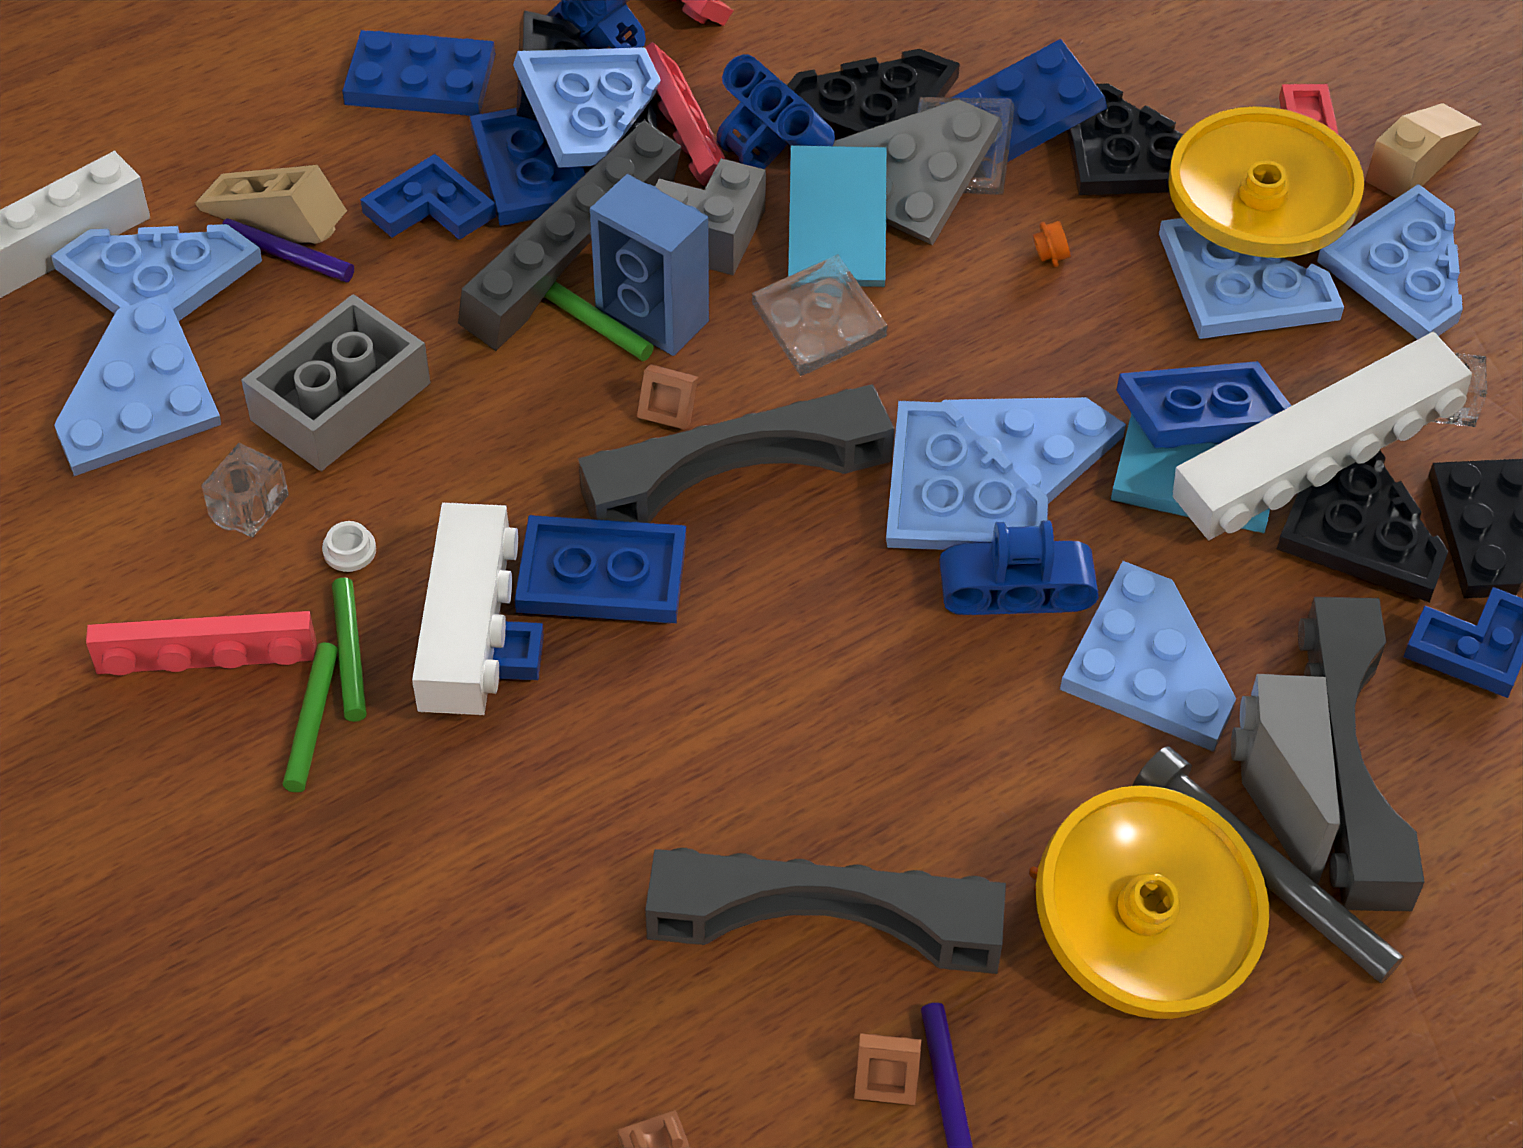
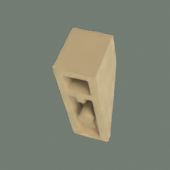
(1418, 148)
(280, 201)

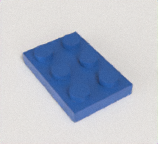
(419, 73)
(1048, 95)
(519, 166)
(1200, 402)
(601, 569)

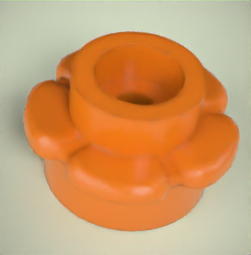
(1051, 243)

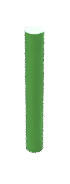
(599, 321)
(348, 650)
(310, 717)

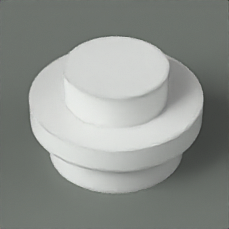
(349, 546)

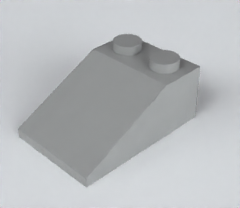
(1291, 764)

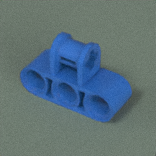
(602, 22)
(767, 115)
(1018, 573)

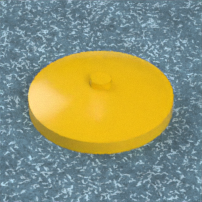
(1266, 182)
(1152, 902)

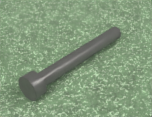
(1282, 877)

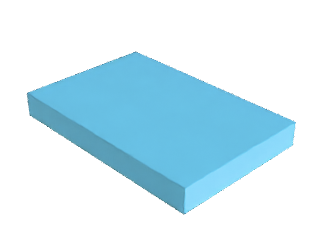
(839, 209)
(1148, 475)

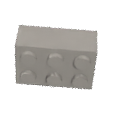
(336, 382)

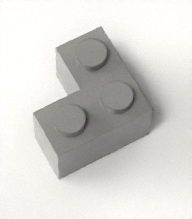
(733, 206)

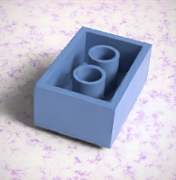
(651, 263)

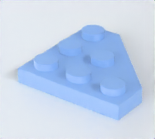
(586, 97)
(155, 262)
(1403, 262)
(1245, 292)
(135, 390)
(1045, 437)
(952, 482)
(1151, 661)

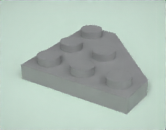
(929, 162)

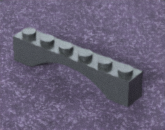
(518, 278)
(827, 432)
(1374, 848)
(944, 918)

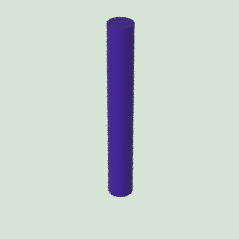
(295, 252)
(946, 1076)

